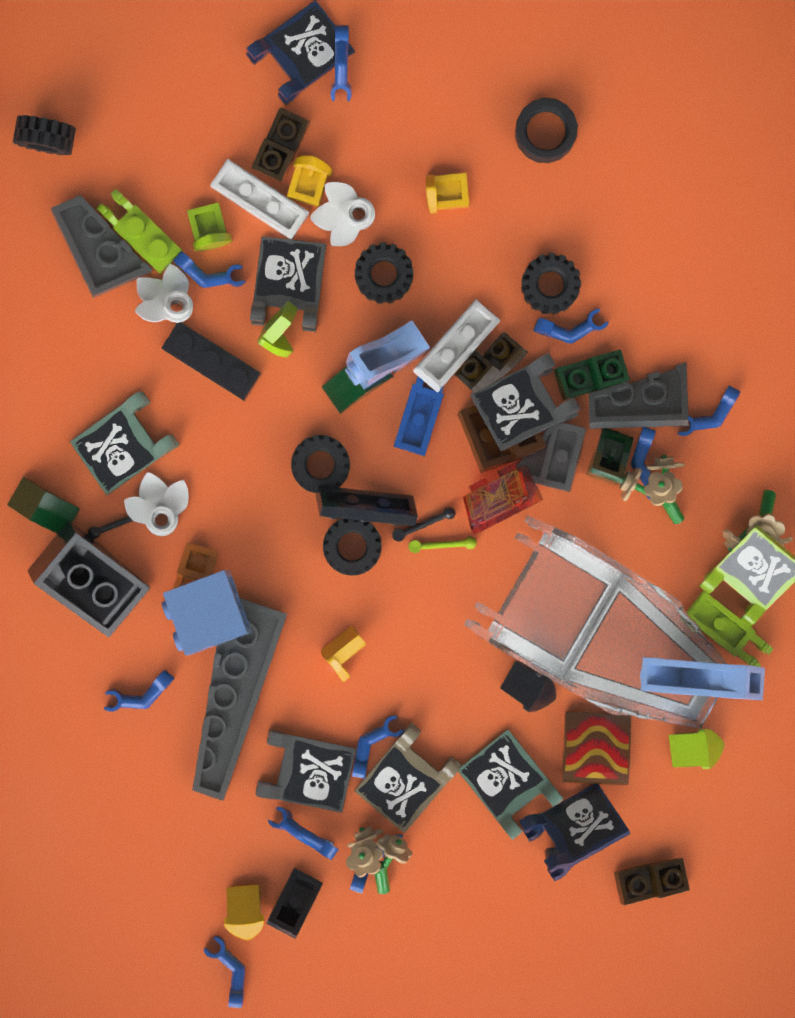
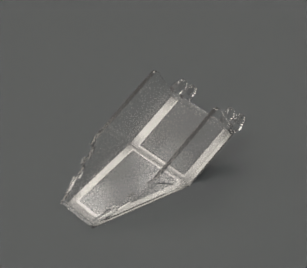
(592, 624)

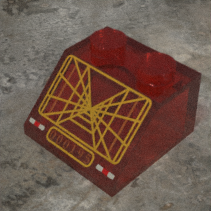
(500, 498)

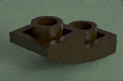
(281, 144)
(497, 361)
(651, 881)

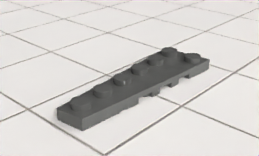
(232, 697)

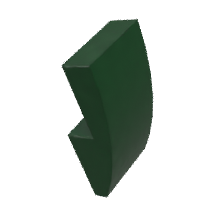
(591, 374)

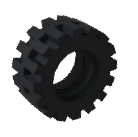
(315, 444)
(346, 566)

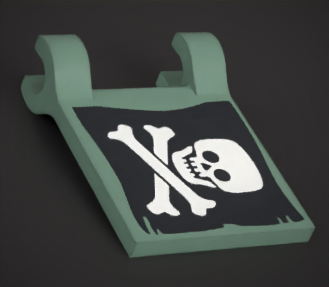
(120, 445)
(507, 780)

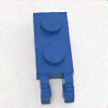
(418, 419)

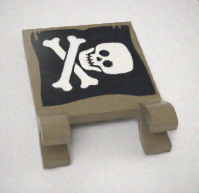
(404, 781)

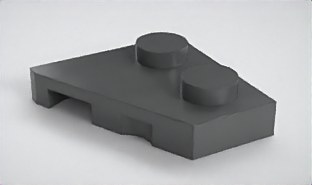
(558, 461)

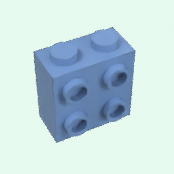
(206, 613)

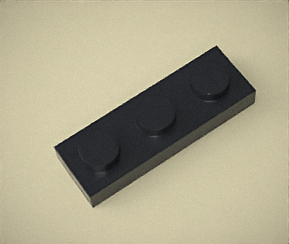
(211, 361)
(366, 506)

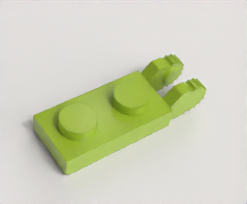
(142, 234)
(725, 628)

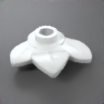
(338, 213)
(162, 294)
(155, 500)

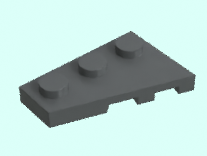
(97, 250)
(649, 402)

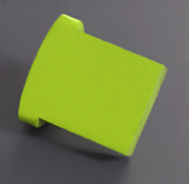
(208, 227)
(272, 333)
(695, 749)

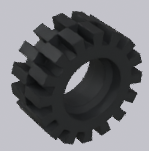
(44, 135)
(383, 253)
(556, 264)

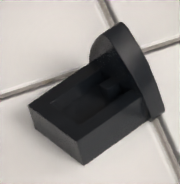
(529, 687)

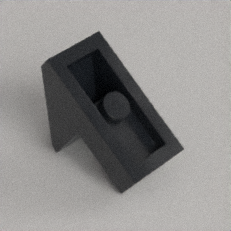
(294, 903)

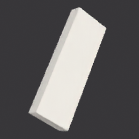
(259, 199)
(456, 345)

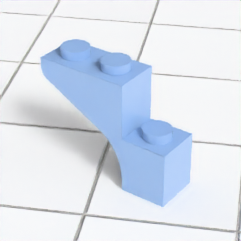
(388, 354)
(702, 679)

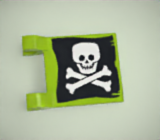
(757, 570)

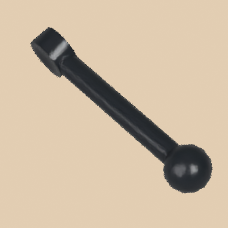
(94, 531)
(399, 534)

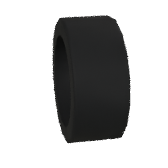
(557, 108)

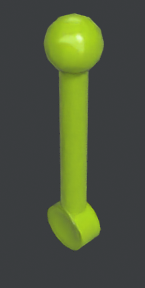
(469, 542)

